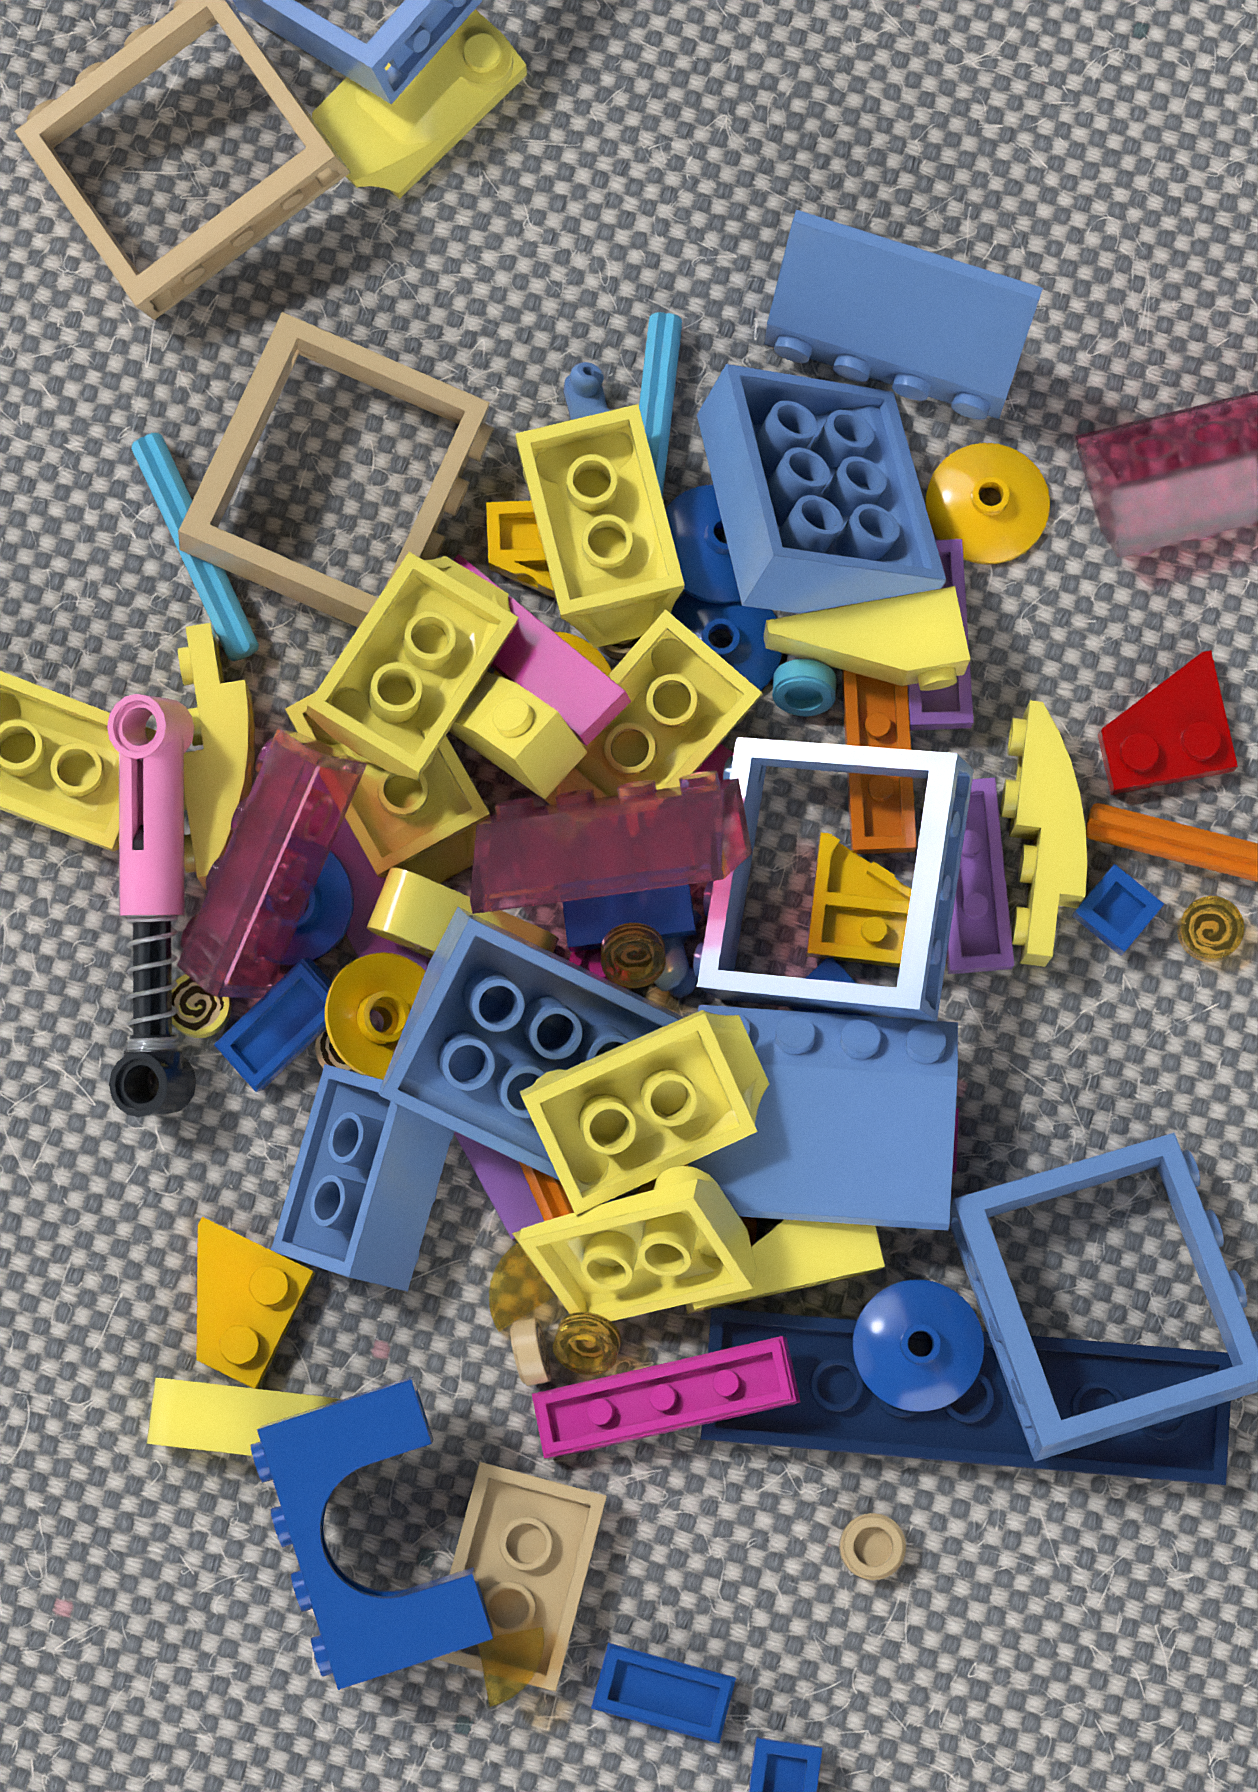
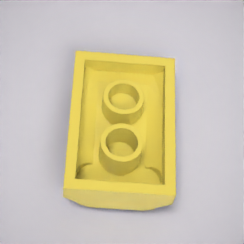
(403, 140)
(602, 523)
(413, 664)
(677, 715)
(58, 762)
(407, 821)
(647, 1106)
(645, 1249)

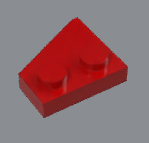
(1170, 733)

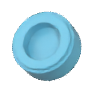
(804, 687)

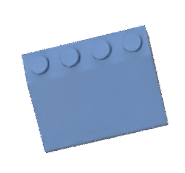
(899, 316)
(816, 492)
(495, 1022)
(849, 1121)

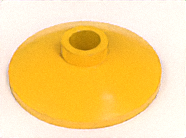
(988, 532)
(370, 983)

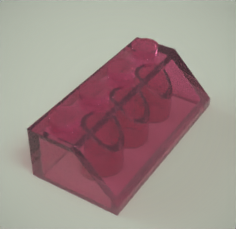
(1174, 475)
(609, 843)
(269, 865)

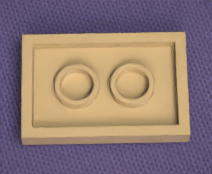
(530, 1559)

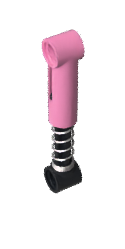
(151, 896)

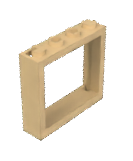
(235, 227)
(289, 339)

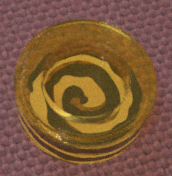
(1210, 928)
(633, 955)
(587, 1343)

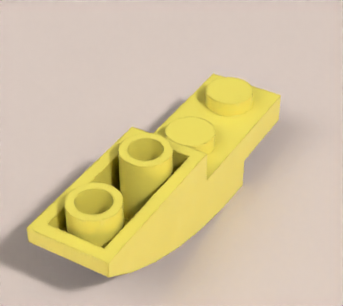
(222, 771)
(1049, 810)

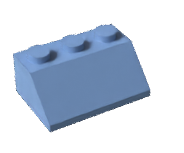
(362, 1183)

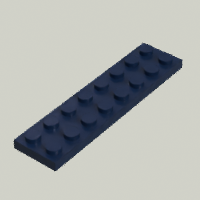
(982, 1424)

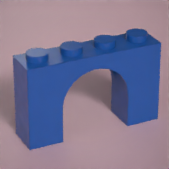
(360, 1627)

